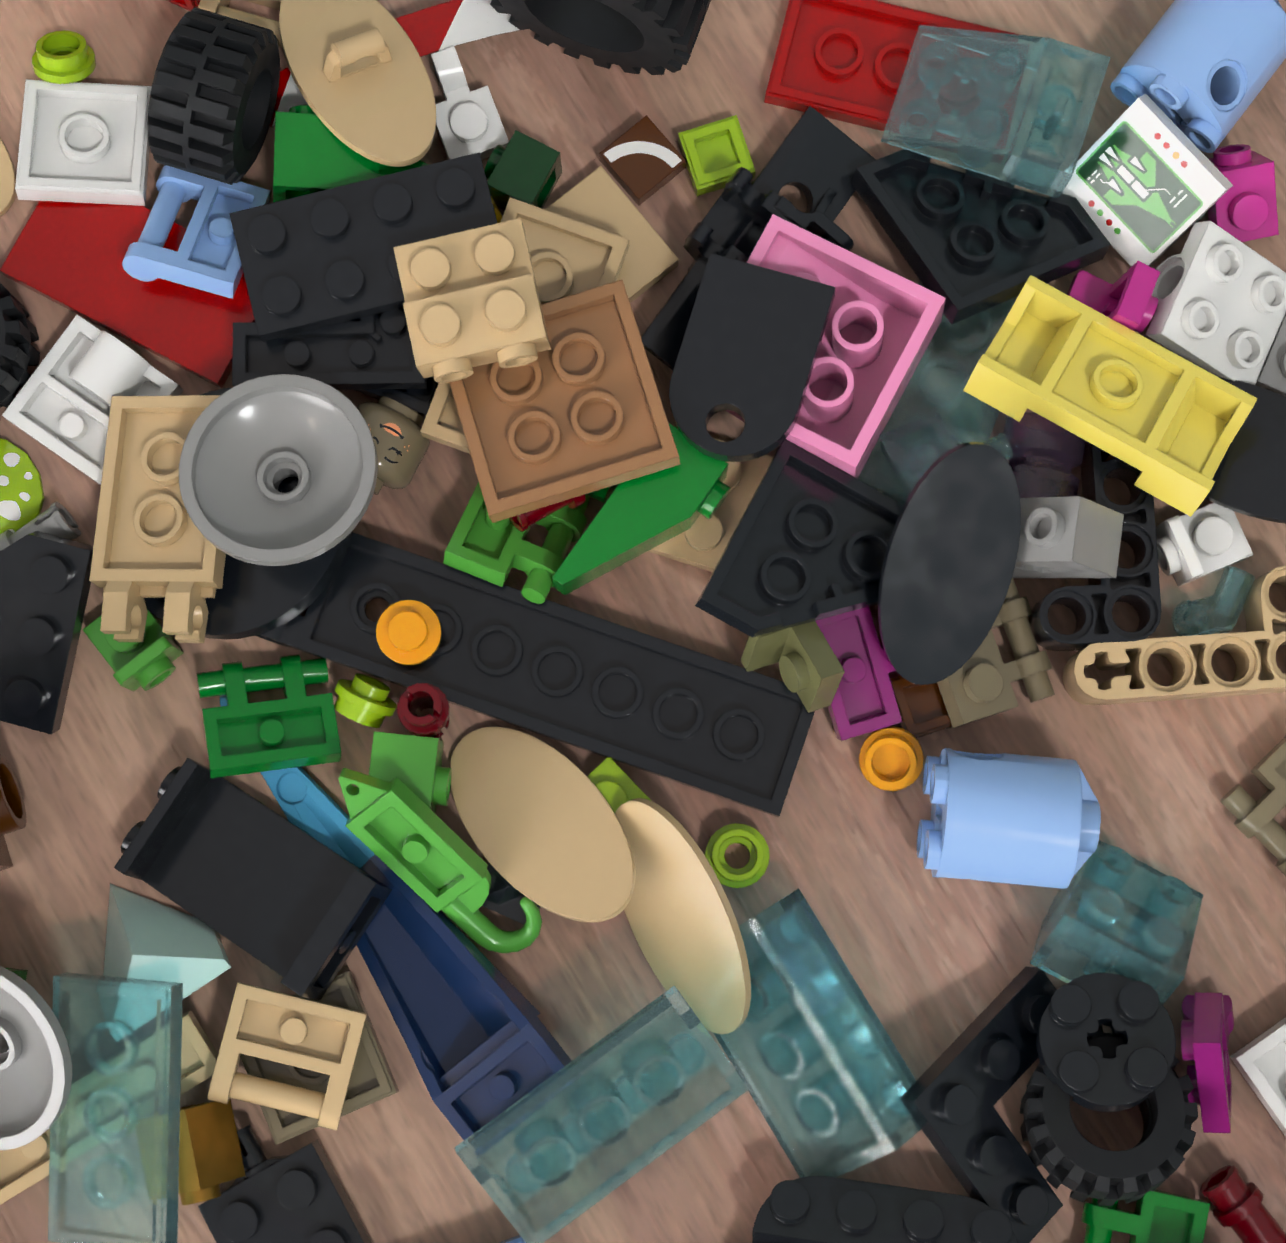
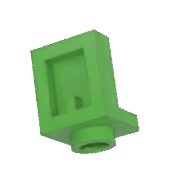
(137, 662)

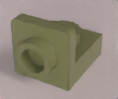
(804, 662)

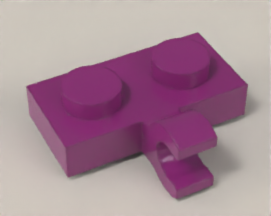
(865, 691)
(1204, 1039)

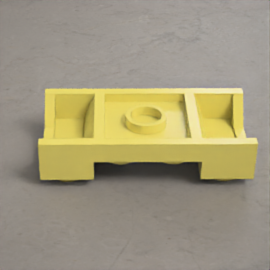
(1112, 392)

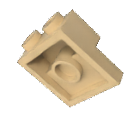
(471, 301)

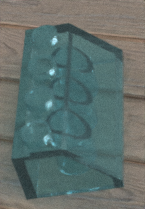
(816, 1048)
(602, 1118)

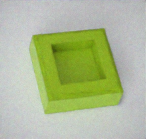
(714, 154)

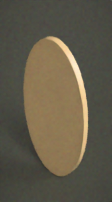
(360, 77)
(542, 824)
(685, 918)

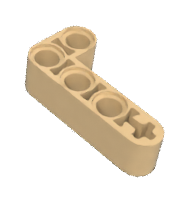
(1190, 659)

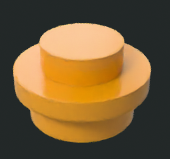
(408, 632)
(891, 758)

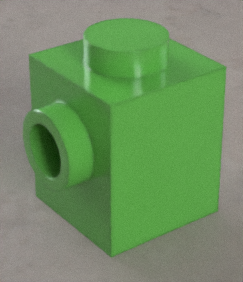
(415, 762)

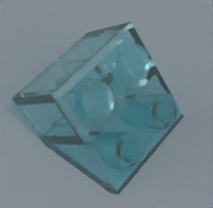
(1120, 922)

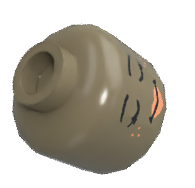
(396, 439)

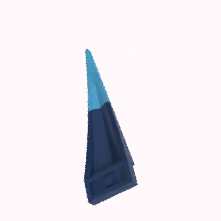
(453, 1007)

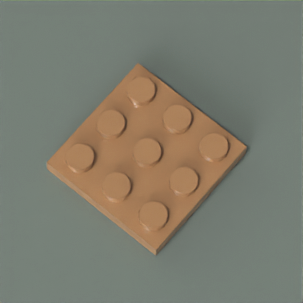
(571, 417)

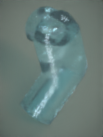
(1216, 612)

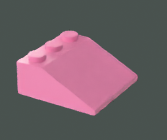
(867, 348)

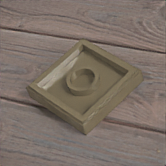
(369, 1080)

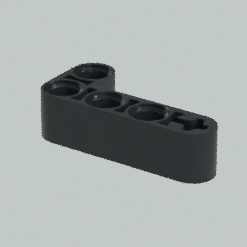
(1136, 585)

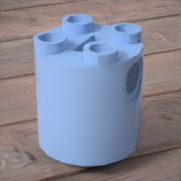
(1206, 64)
(1007, 818)

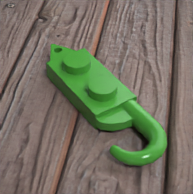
(430, 858)

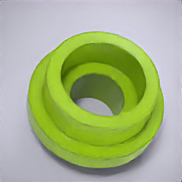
(63, 58)
(364, 700)
(754, 843)

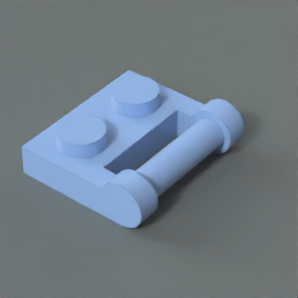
(208, 251)

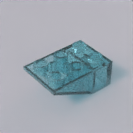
(997, 104)

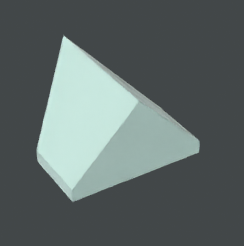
(160, 943)

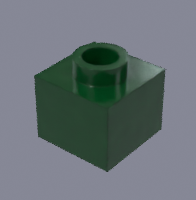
(522, 171)

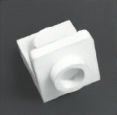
(1200, 543)

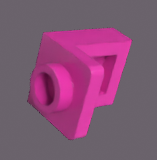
(1250, 205)
(1125, 301)

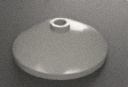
(255, 441)
(32, 1063)

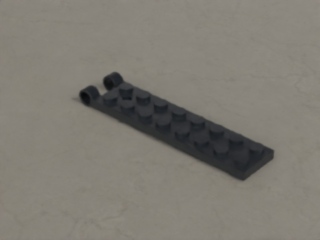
(566, 676)

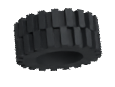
(615, 32)

